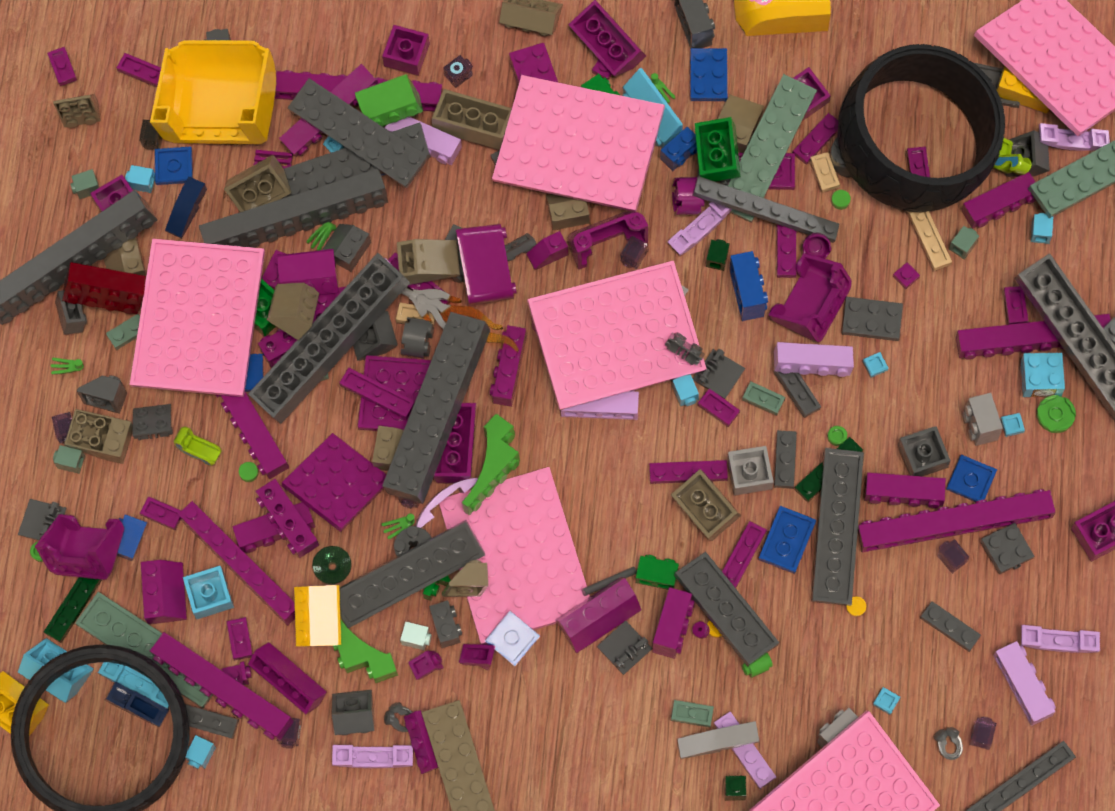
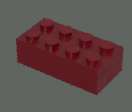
(103, 288)

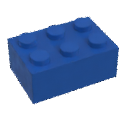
(748, 285)

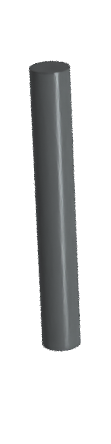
(603, 583)

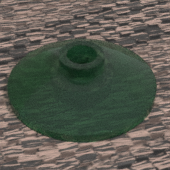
(327, 557)

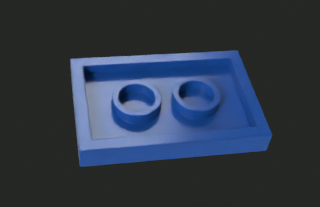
(708, 74)
(787, 539)

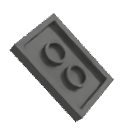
(872, 318)

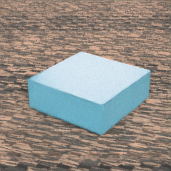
(875, 364)
(1012, 424)
(886, 701)

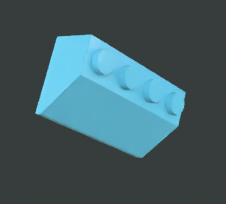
(642, 88)

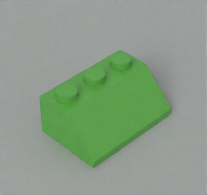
(390, 100)

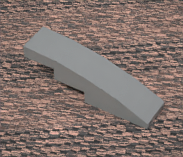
(718, 739)

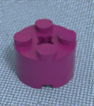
(682, 197)

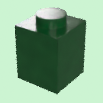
(717, 254)
(735, 788)

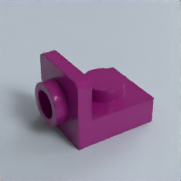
(425, 664)
(239, 673)

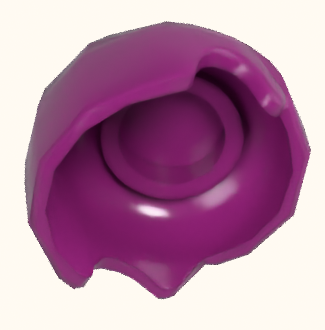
(817, 245)

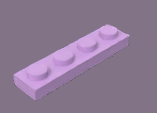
(749, 756)

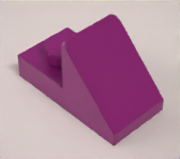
(477, 655)

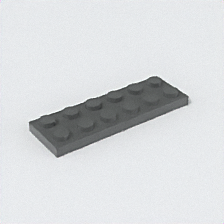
(726, 609)

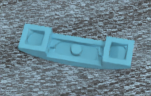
(133, 680)

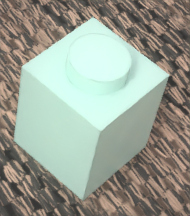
(415, 636)

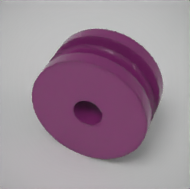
(704, 632)

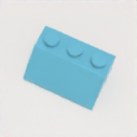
(67, 684)

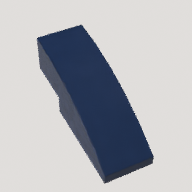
(185, 207)
(136, 704)

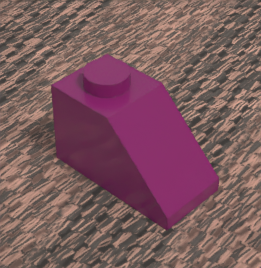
(548, 250)

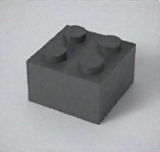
(924, 452)

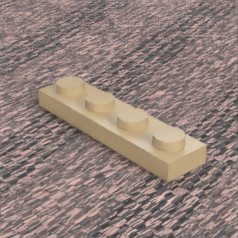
(930, 239)

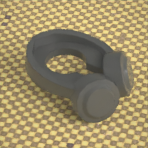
(389, 718)
(941, 736)

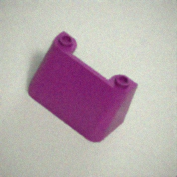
(625, 223)
(485, 264)
(814, 298)
(80, 550)

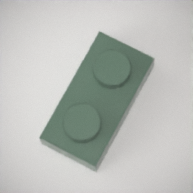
(124, 332)
(763, 398)
(692, 713)

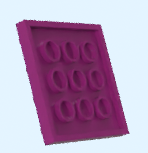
(399, 374)
(335, 482)

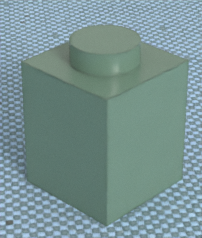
(84, 183)
(964, 242)
(69, 459)

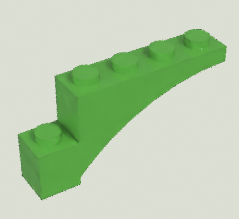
(497, 465)
(357, 655)

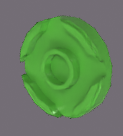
(1056, 414)

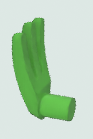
(659, 85)
(324, 231)
(71, 365)
(404, 522)

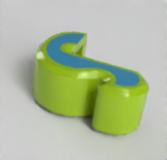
(1011, 162)
(196, 446)

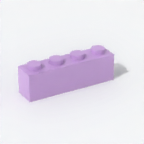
(440, 144)
(813, 359)
(614, 407)
(1024, 683)

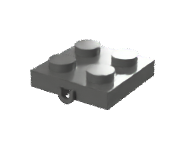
(1007, 548)

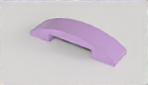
(1068, 140)
(699, 228)
(425, 515)
(1060, 641)
(372, 757)

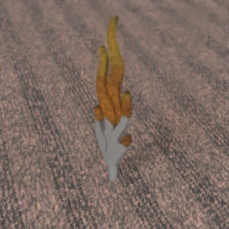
(429, 301)

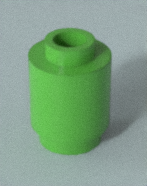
(758, 667)

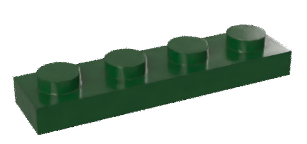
(811, 484)
(71, 608)

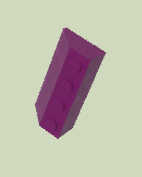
(607, 39)
(458, 453)
(599, 614)

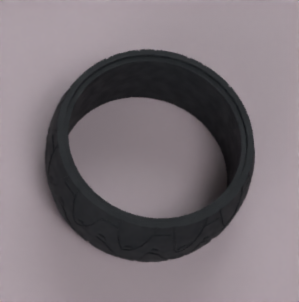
(957, 79)
(70, 660)

